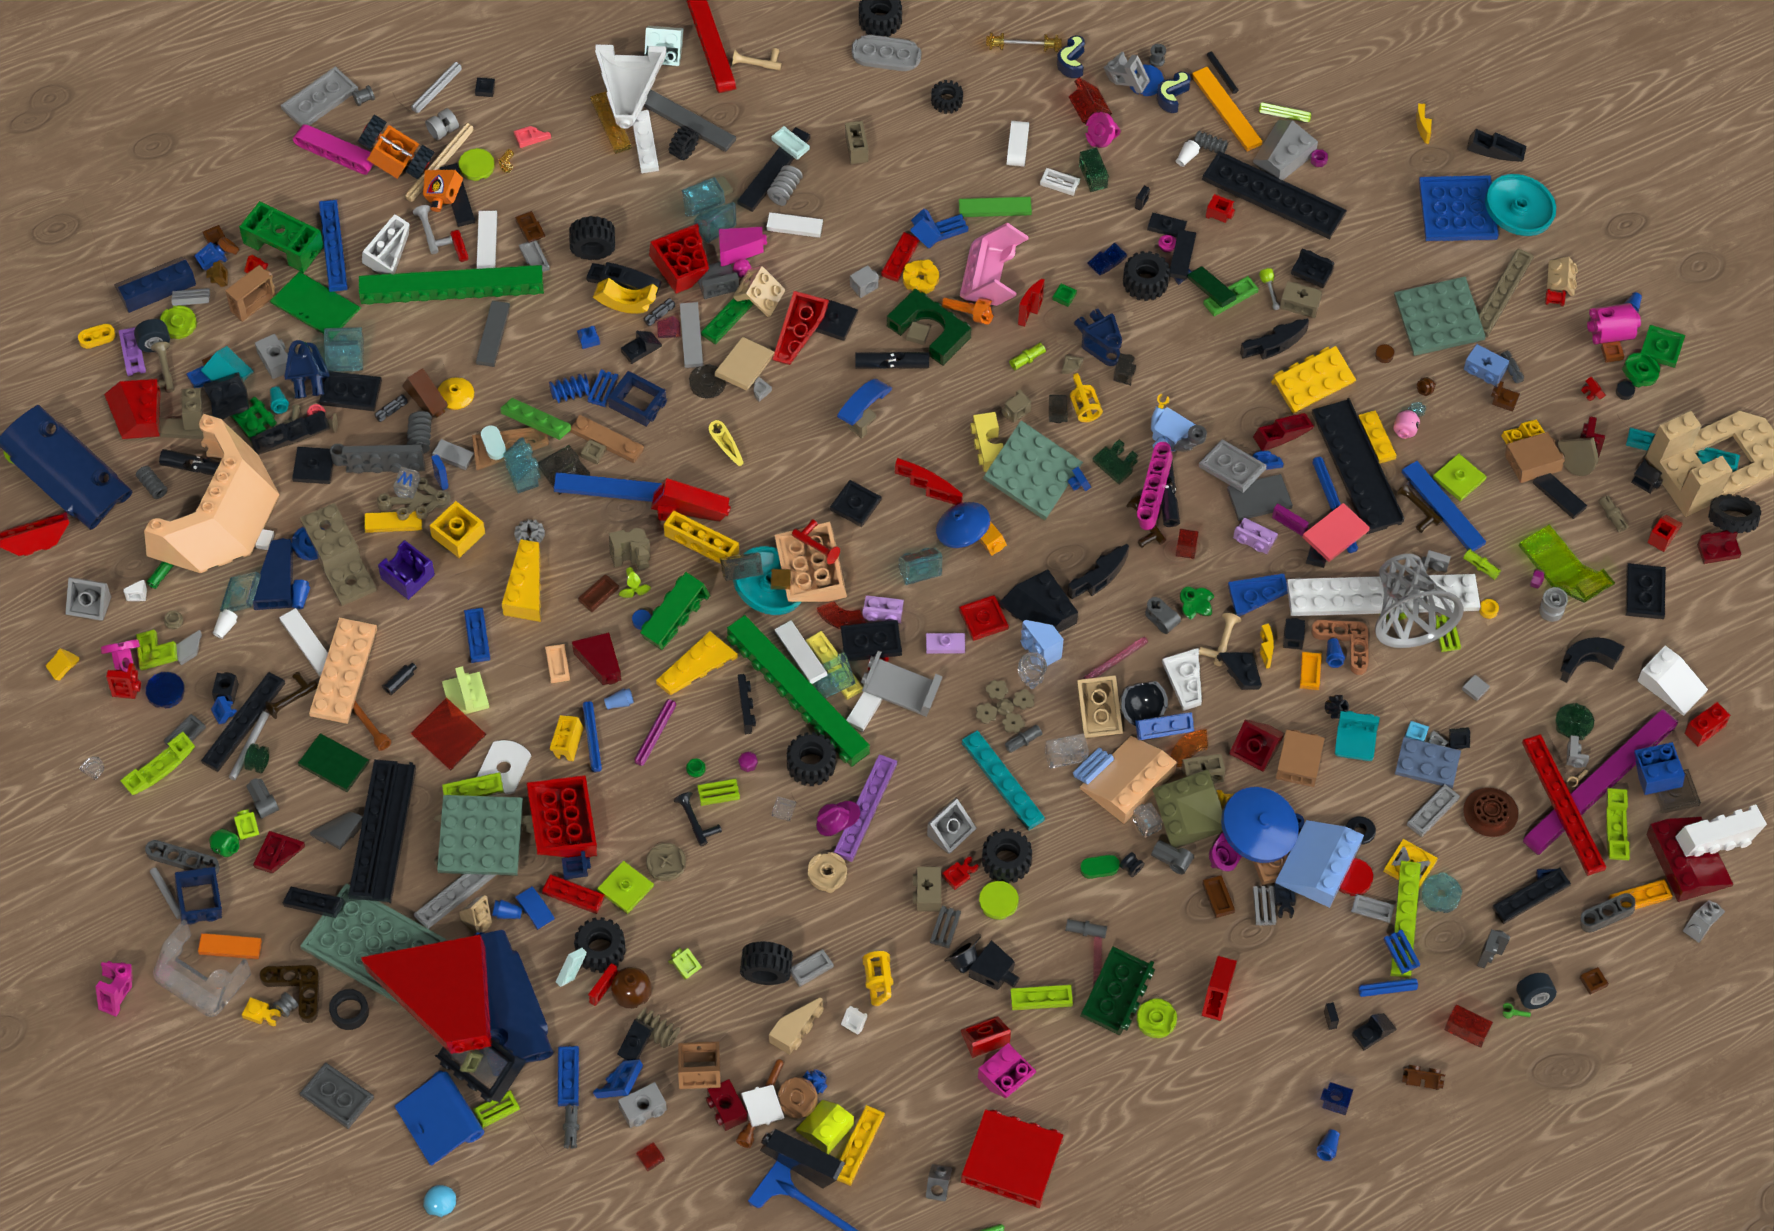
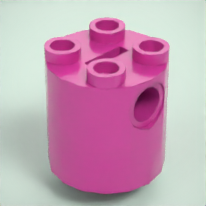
(1613, 323)

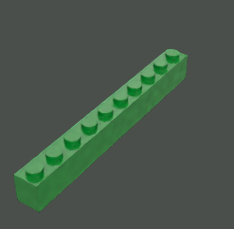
(451, 284)
(797, 690)

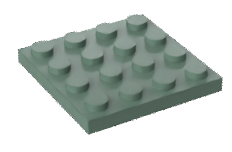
(1439, 316)
(1032, 470)
(480, 835)

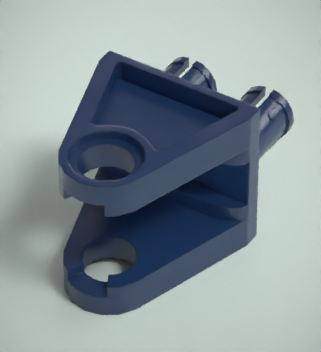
(1101, 336)
(305, 366)

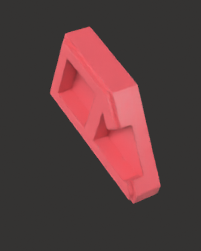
(530, 135)

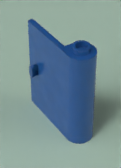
(442, 1115)

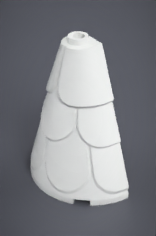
(628, 80)

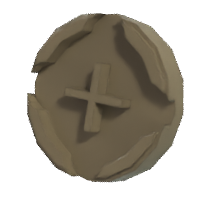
(666, 862)

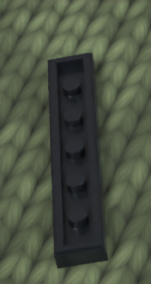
(758, 188)
(242, 722)

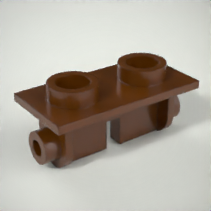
(1431, 1078)

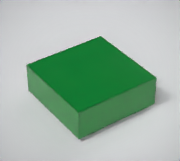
(1064, 295)

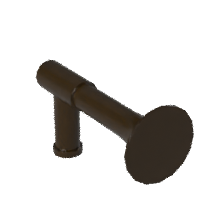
(1431, 515)
(1156, 533)
(274, 708)

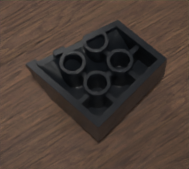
(1041, 601)

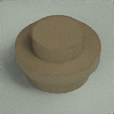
(173, 620)

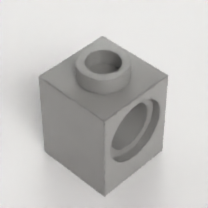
(864, 281)

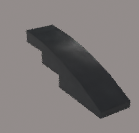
(290, 433)

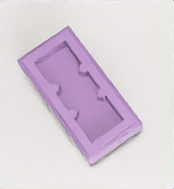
(945, 643)

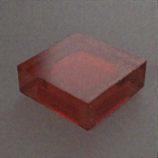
(650, 1156)

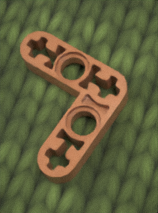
(1353, 637)

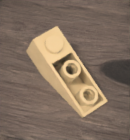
(477, 914)
(791, 1028)

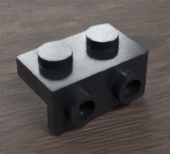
(1313, 268)

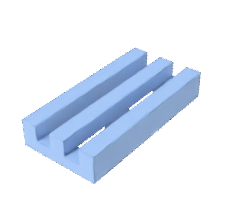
(1094, 764)

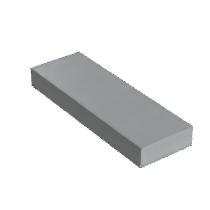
(1433, 810)

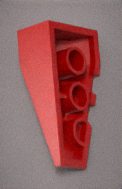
(801, 321)

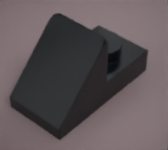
(640, 347)
(1373, 1031)

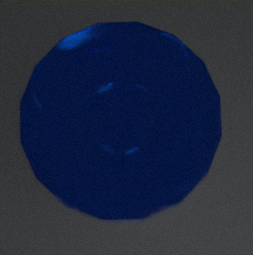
(165, 690)

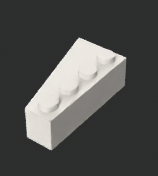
(1721, 832)

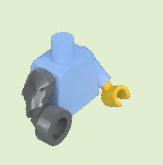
(1175, 429)

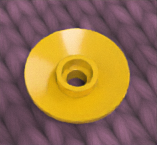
(456, 399)

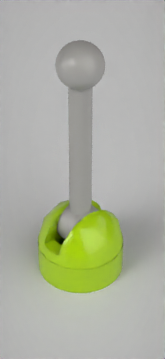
(1267, 277)

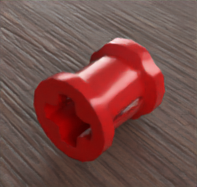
(1555, 297)

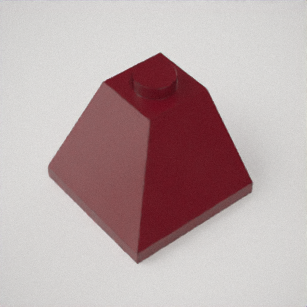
(1256, 744)

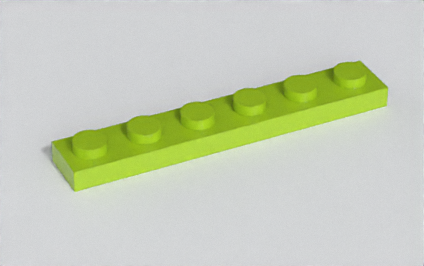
(1406, 910)

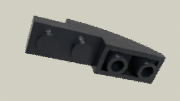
(622, 275)
(1281, 339)
(1105, 571)

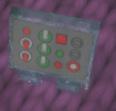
(920, 565)

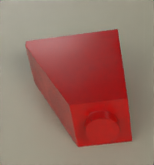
(1219, 988)

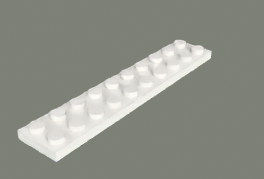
(1366, 595)

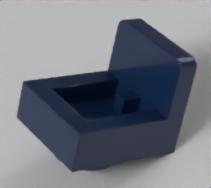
(576, 866)

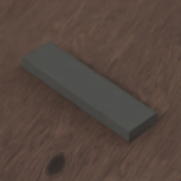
(493, 333)

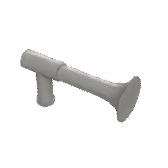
(422, 211)

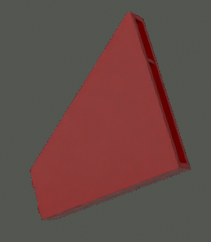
(441, 989)

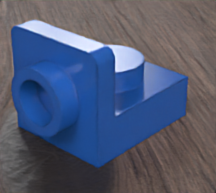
(210, 254)

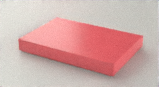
(1336, 532)

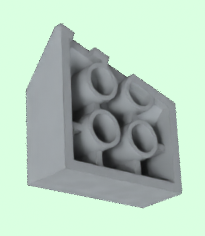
(1285, 149)

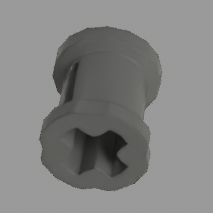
(1157, 55)
(363, 95)

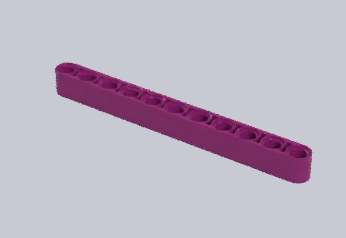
(1604, 777)

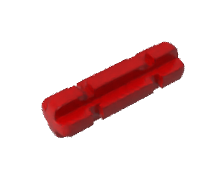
(459, 246)

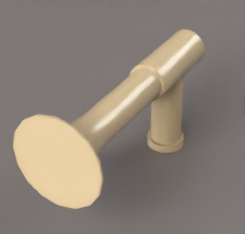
(772, 64)
(1230, 621)

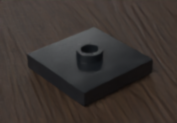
(837, 320)
(313, 465)
(855, 503)

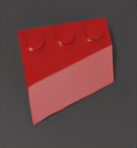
(680, 257)
(135, 408)

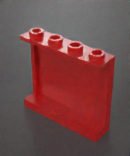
(1012, 1158)

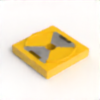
(1412, 854)

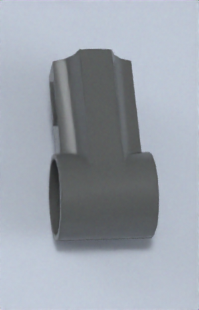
(263, 801)
(1177, 859)

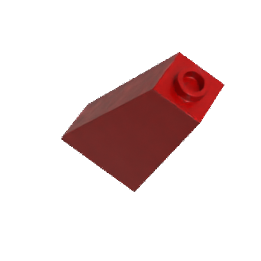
(691, 500)

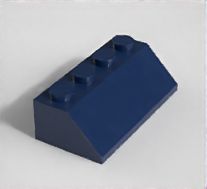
(155, 284)

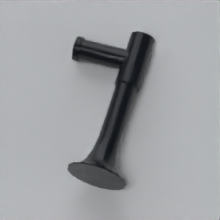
(684, 800)

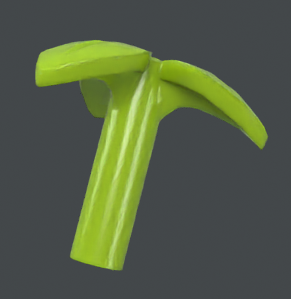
(633, 582)

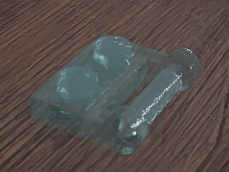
(838, 679)

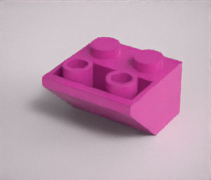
(1005, 1071)

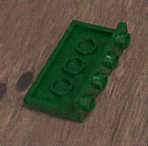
(1117, 991)

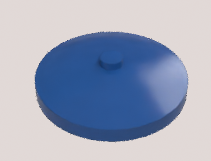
(1259, 824)

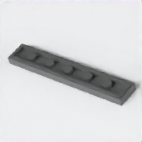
(682, 116)

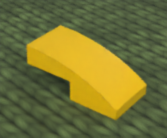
(1423, 124)
(1267, 646)

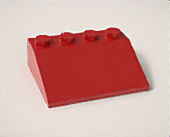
(562, 817)

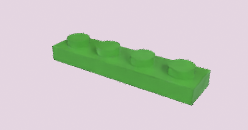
(535, 418)

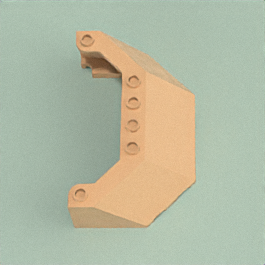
(229, 512)

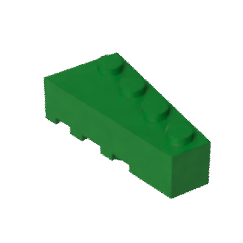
(674, 610)

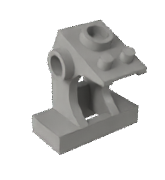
(1122, 72)

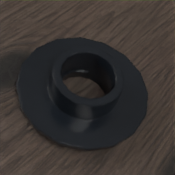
(1366, 824)

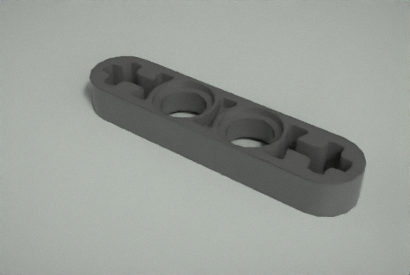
(180, 861)

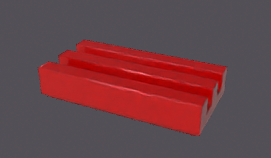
(602, 985)

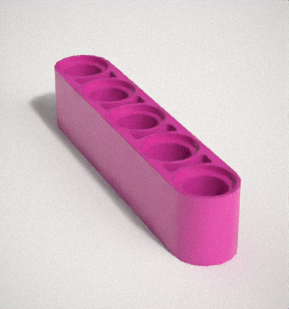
(333, 149)
(1158, 478)

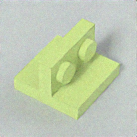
(466, 691)

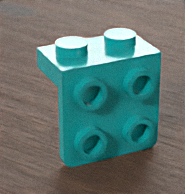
(1356, 735)

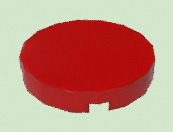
(1358, 878)

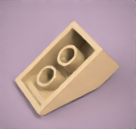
(1099, 706)

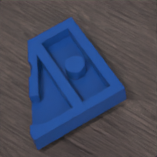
(621, 1080)

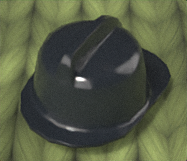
(964, 954)

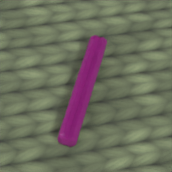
(655, 732)

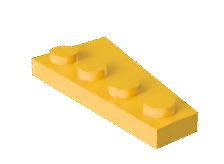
(695, 663)

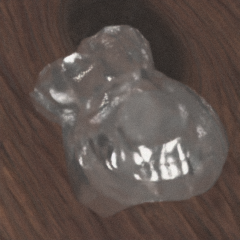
(1032, 669)

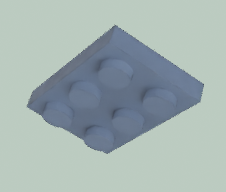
(1427, 762)

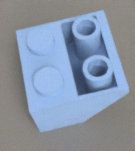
(1042, 639)

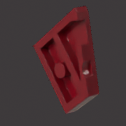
(276, 852)

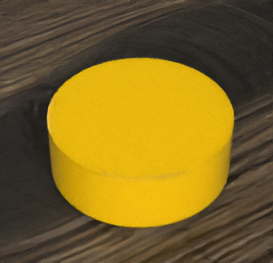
(1489, 608)

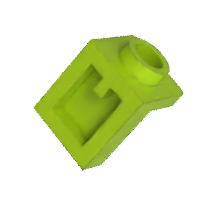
(246, 824)
(684, 962)

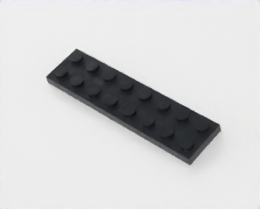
(1274, 195)

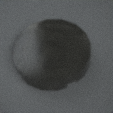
(705, 383)

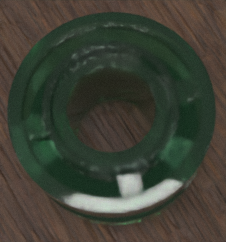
(256, 758)

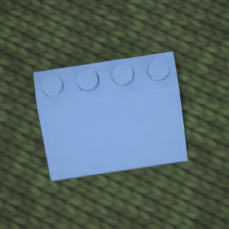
(1320, 861)

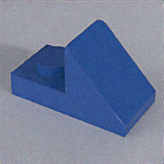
(925, 228)

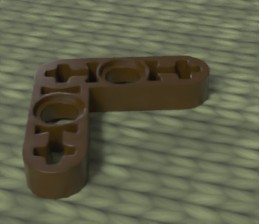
(303, 983)

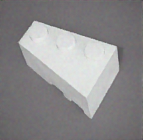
(387, 247)

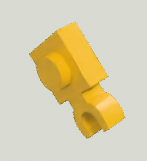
(258, 1011)

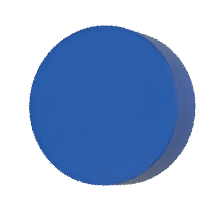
(640, 618)

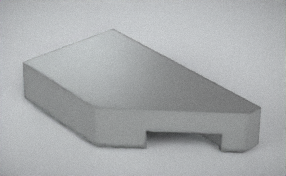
(188, 648)

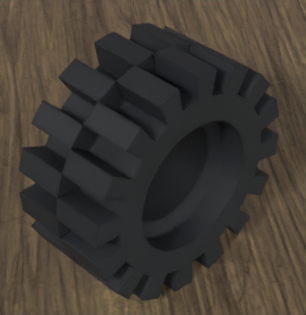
(947, 88)
(683, 142)

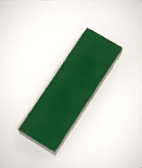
(1212, 286)

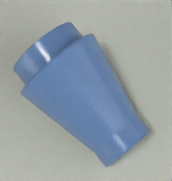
(622, 698)

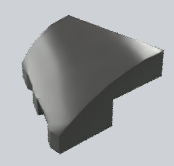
(339, 830)

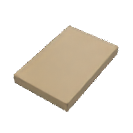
(744, 363)

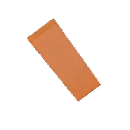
(229, 946)

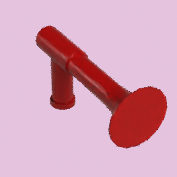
(831, 554)

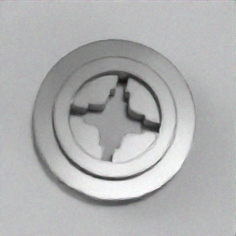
(537, 528)

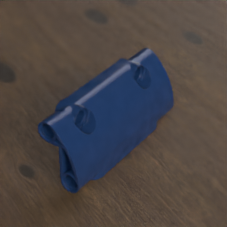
(63, 466)
(512, 1002)

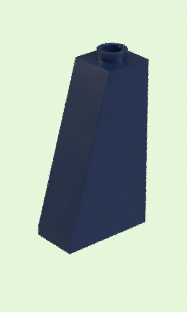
(276, 577)

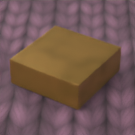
(781, 579)

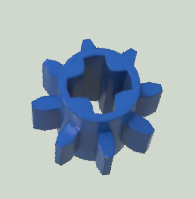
(818, 1079)

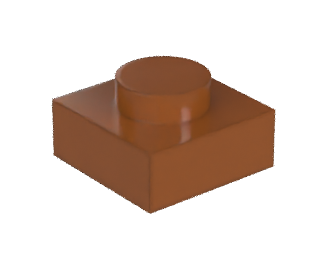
(1612, 351)

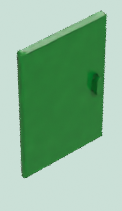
(316, 304)

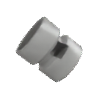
(442, 124)
(1553, 604)

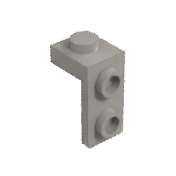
(1703, 920)

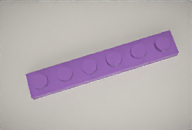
(868, 803)

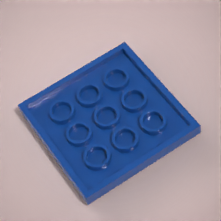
(1456, 208)

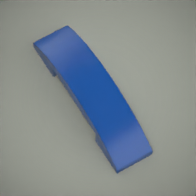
(862, 399)

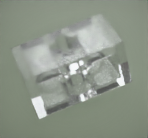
(1066, 750)

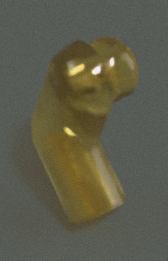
(504, 161)

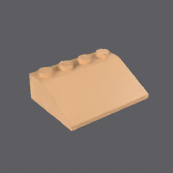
(810, 573)
(1130, 778)

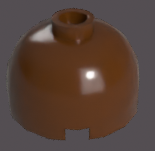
(631, 987)

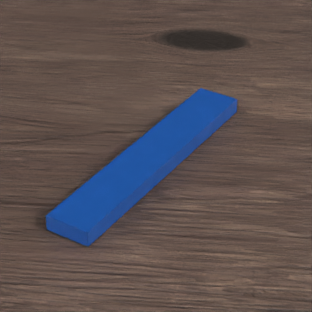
(333, 245)
(605, 487)
(1443, 506)

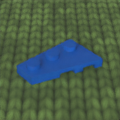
(1256, 592)

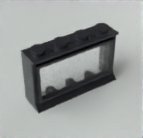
(494, 1073)

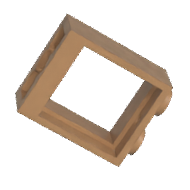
(250, 293)
(699, 1076)

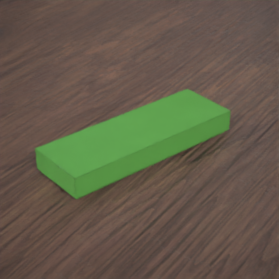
(1242, 289)

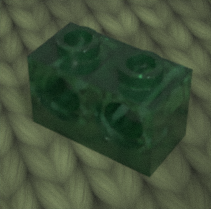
(1093, 169)

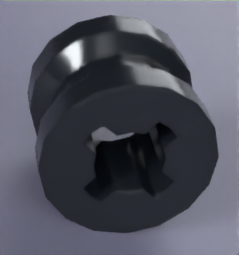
(1132, 864)

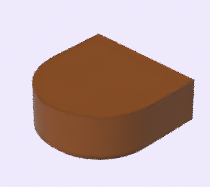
(227, 245)

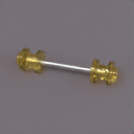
(998, 41)

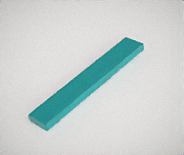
(1643, 440)

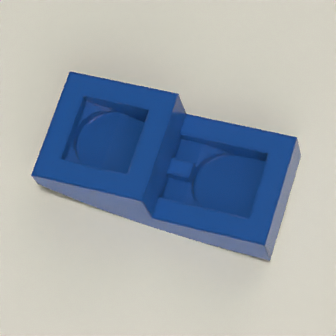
(535, 907)

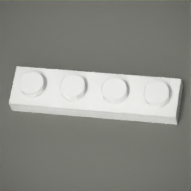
(645, 143)

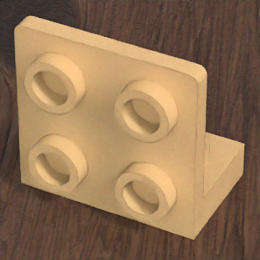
(760, 289)

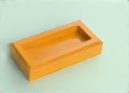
(1310, 670)

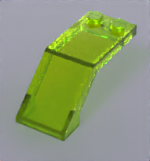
(1562, 567)

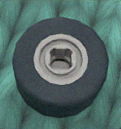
(149, 333)
(1536, 990)

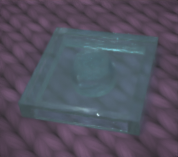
(240, 592)

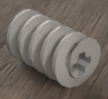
(784, 184)

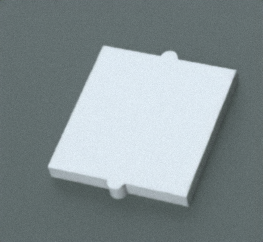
(762, 1106)

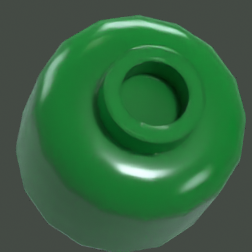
(224, 842)

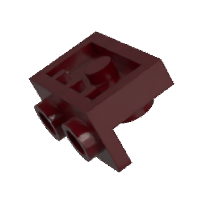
(1718, 547)

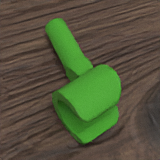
(1513, 1011)

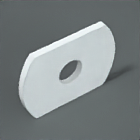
(508, 752)

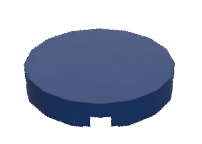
(1155, 77)
(303, 546)

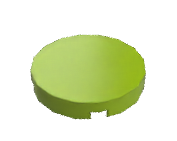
(476, 164)
(179, 321)
(998, 900)
(1156, 1018)

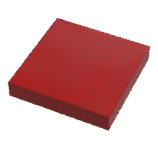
(983, 617)

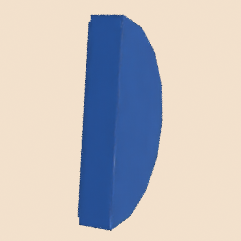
(1269, 459)

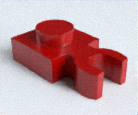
(958, 874)

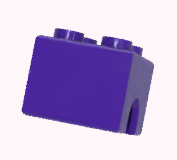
(407, 570)

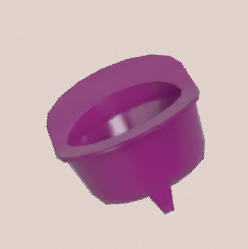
(837, 817)
(1223, 855)

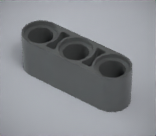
(1613, 905)

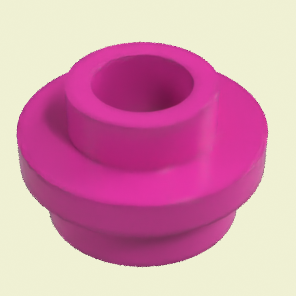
(1167, 247)

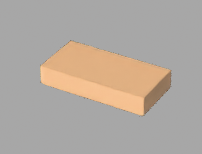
(557, 663)

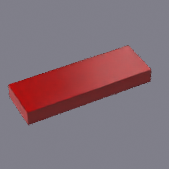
(900, 257)
(573, 894)

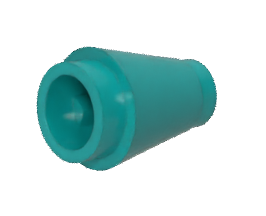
(278, 401)

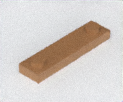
(613, 441)

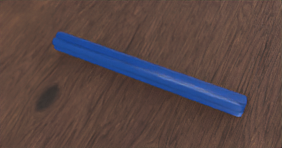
(1329, 490)

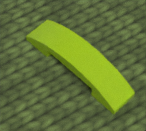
(160, 766)
(1617, 824)

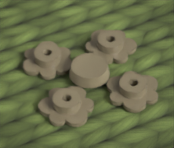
(1005, 706)

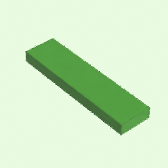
(995, 207)

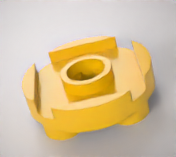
(921, 267)

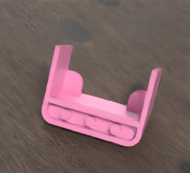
(986, 265)

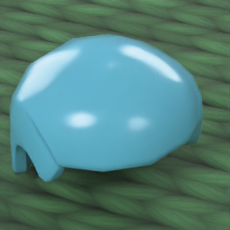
(439, 1200)

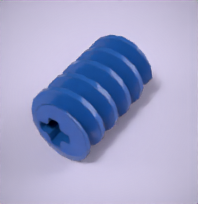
(569, 388)

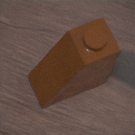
(425, 393)

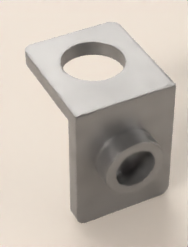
(939, 1176)

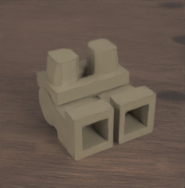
(630, 546)

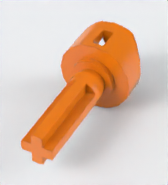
(981, 309)

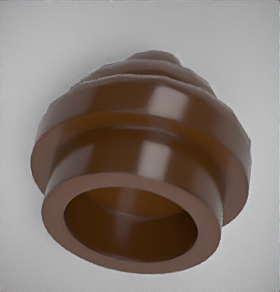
(1425, 386)

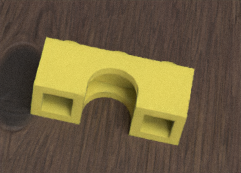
(986, 427)

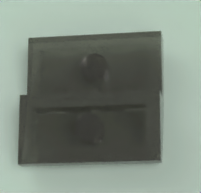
(562, 461)

